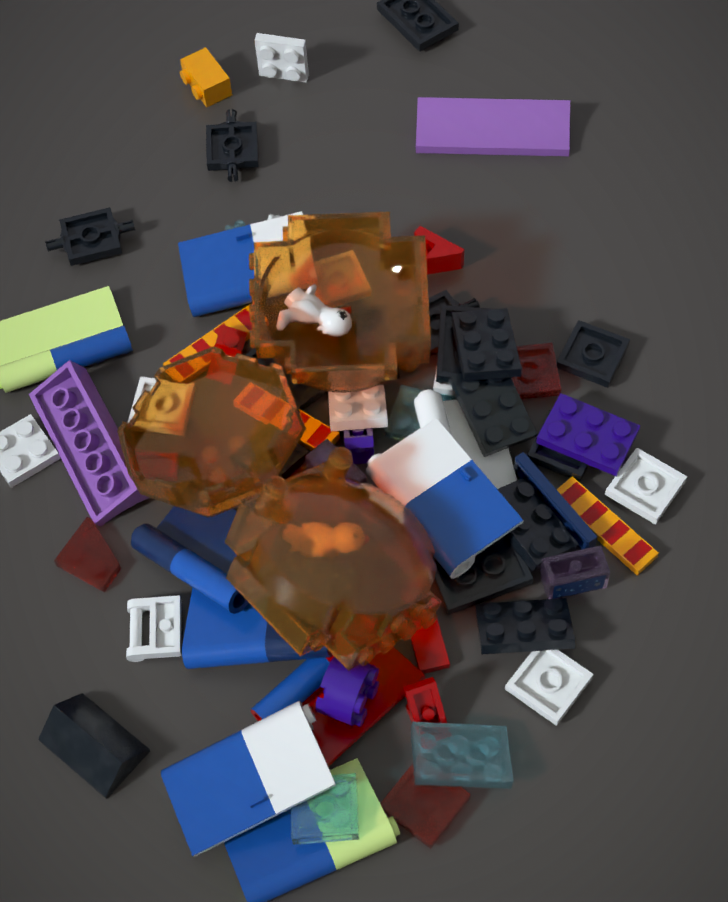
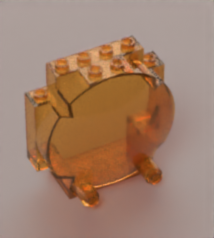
(353, 266)
(333, 562)

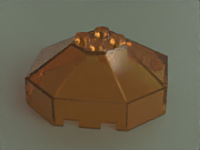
(211, 431)

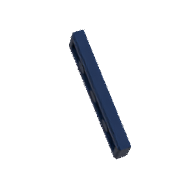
(567, 515)

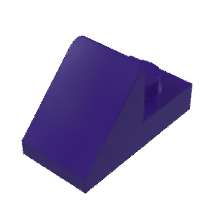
(360, 444)

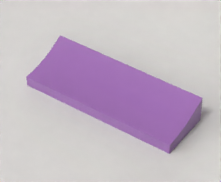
(493, 126)
(86, 441)

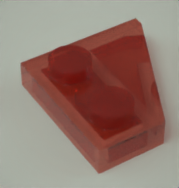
(89, 557)

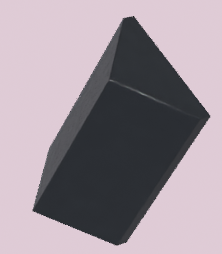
(92, 743)

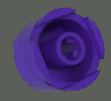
(347, 692)

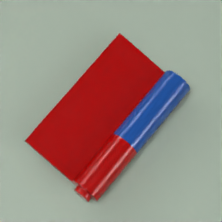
(333, 735)

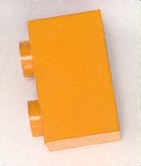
(205, 77)

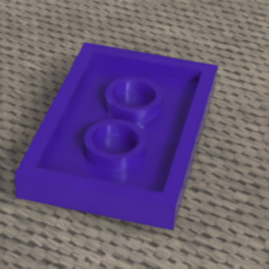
(588, 434)

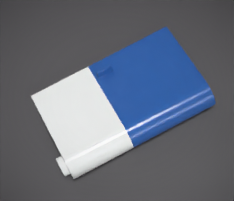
(445, 494)
(247, 778)

